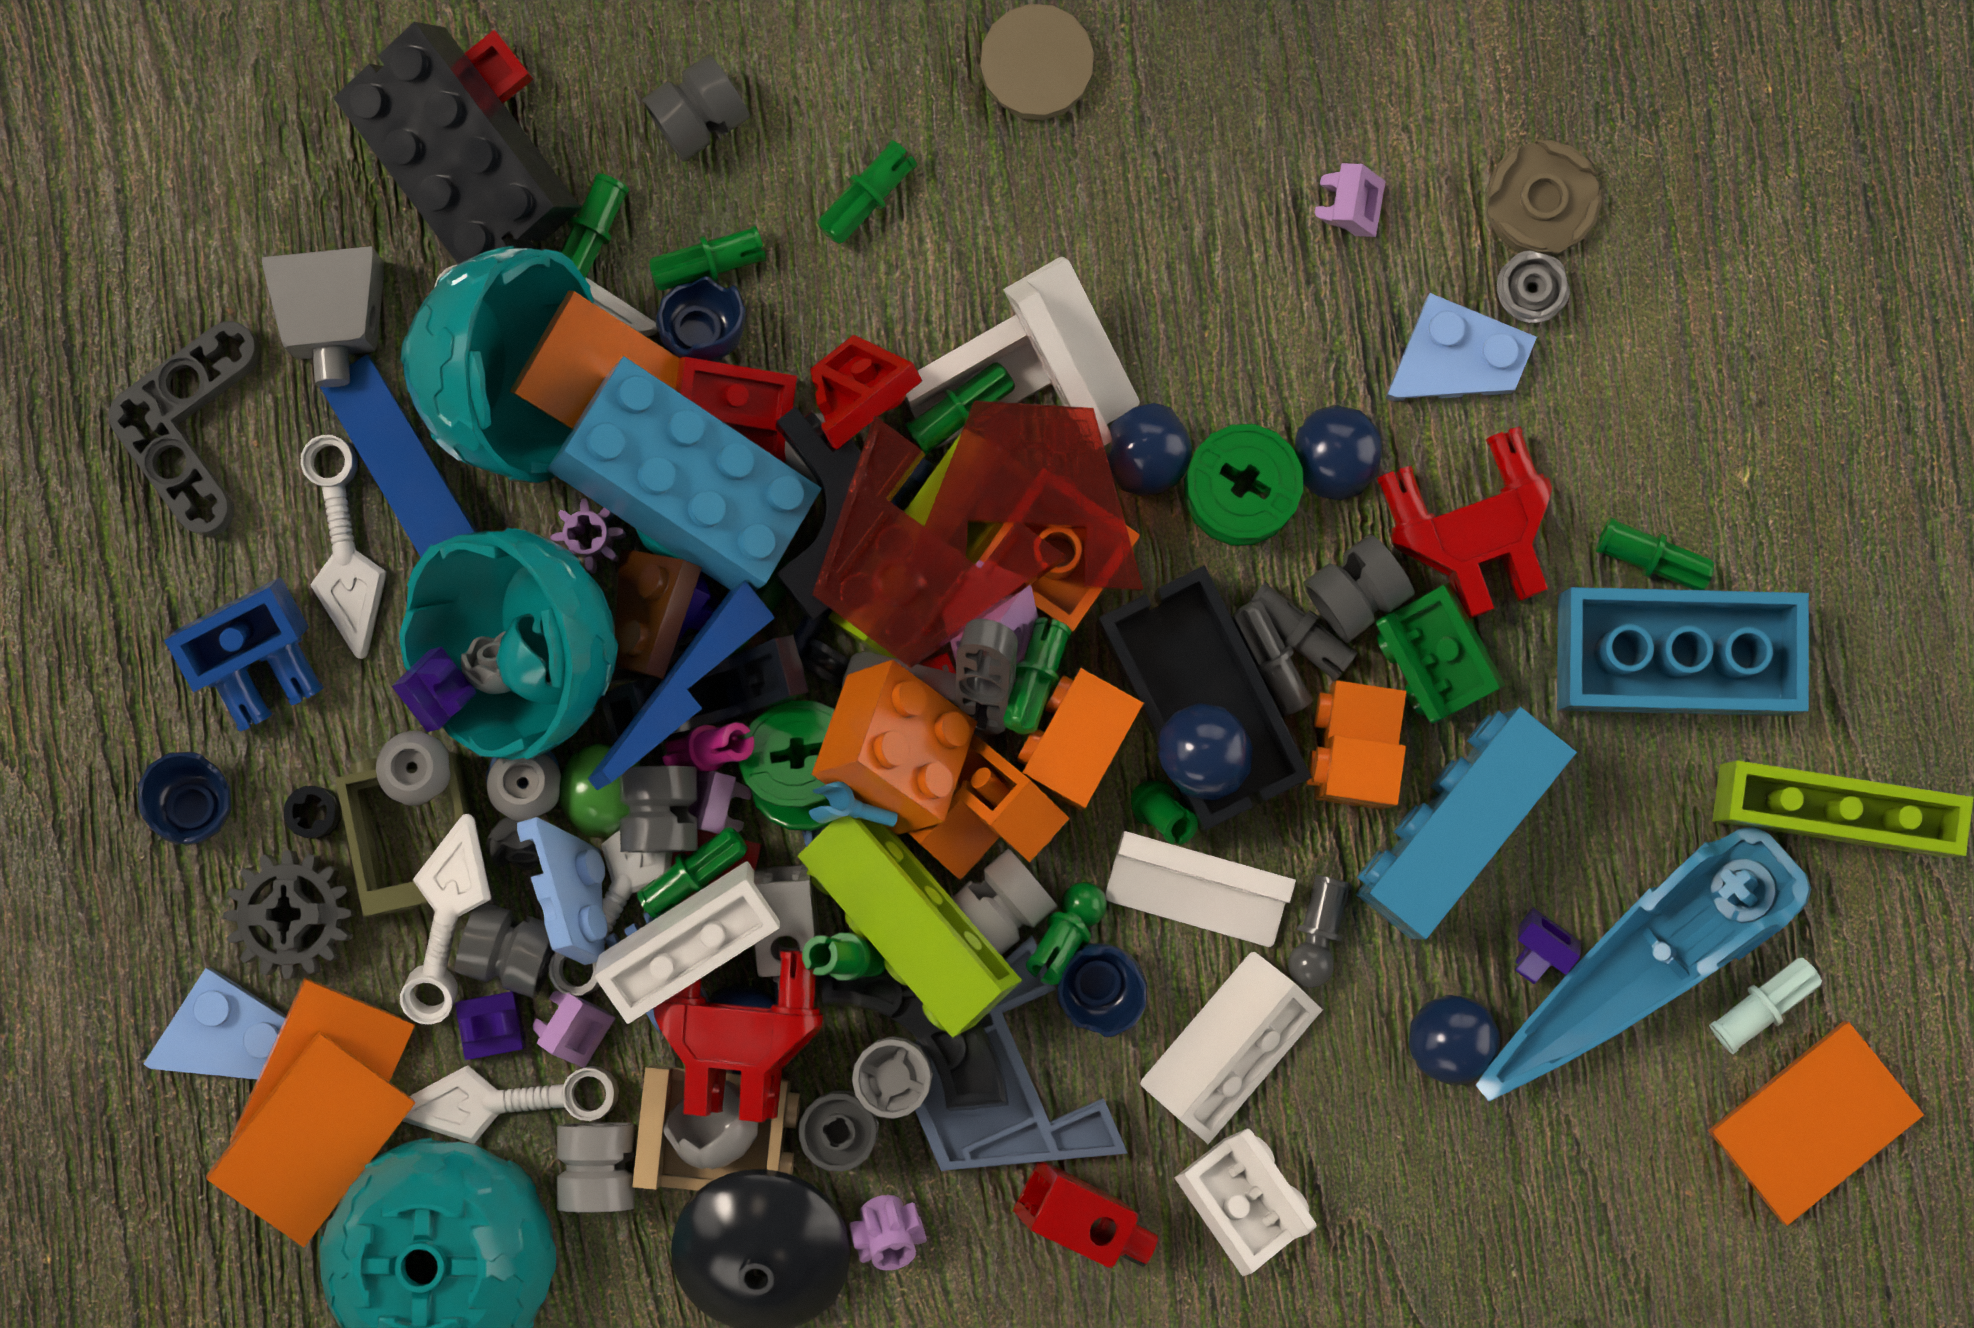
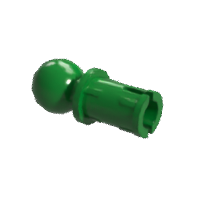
(1082, 907)

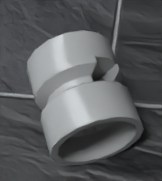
(1004, 901)
(892, 1077)
(595, 1167)

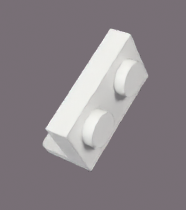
(1246, 1200)

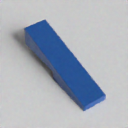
(397, 457)
(671, 704)

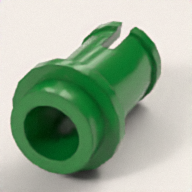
(1156, 805)

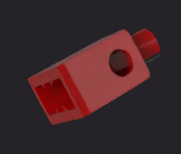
(1066, 1207)

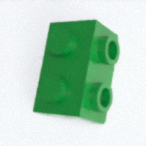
(1438, 654)

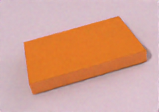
(578, 354)
(356, 1026)
(1815, 1122)
(310, 1139)

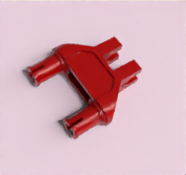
(1478, 532)
(742, 1039)

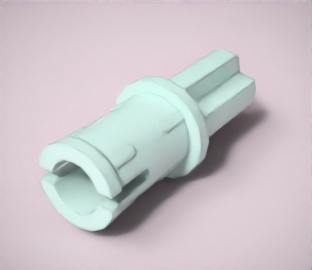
(1766, 1004)

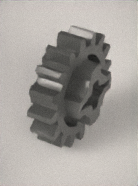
(289, 891)

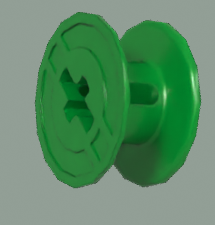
(1235, 452)
(783, 741)

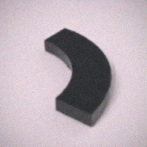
(965, 1063)

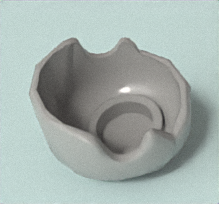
(711, 1139)

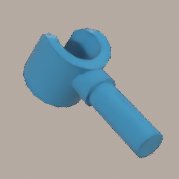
(844, 804)

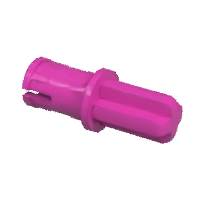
(709, 747)

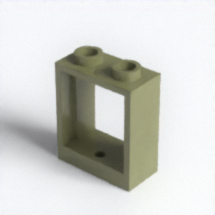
(373, 896)

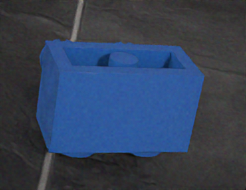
(230, 638)

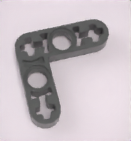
(169, 411)
(981, 678)

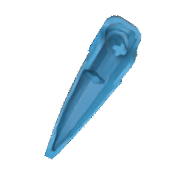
(1672, 938)

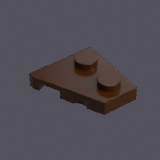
(651, 609)

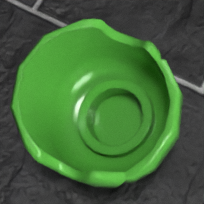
(585, 808)

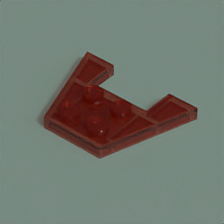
(1044, 471)
(900, 577)

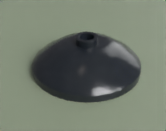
(767, 1225)

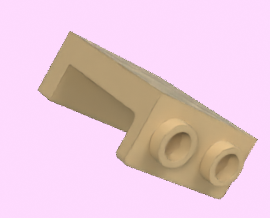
(659, 1163)

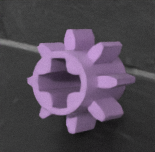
(575, 525)
(887, 1232)

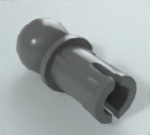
(1312, 961)

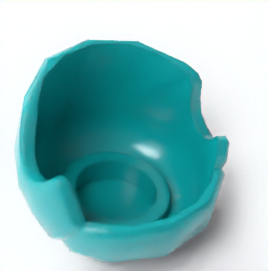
(525, 662)

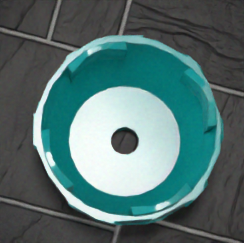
(470, 350)
(476, 590)
(463, 1209)

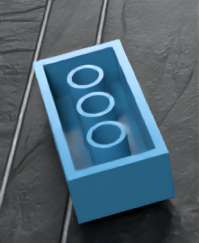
(684, 477)
(1683, 651)
(1464, 823)

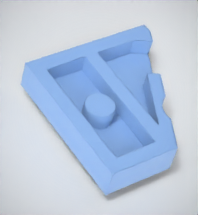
(1459, 354)
(568, 890)
(218, 1031)

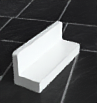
(1072, 343)
(1001, 344)
(1198, 889)
(685, 943)
(1230, 1046)

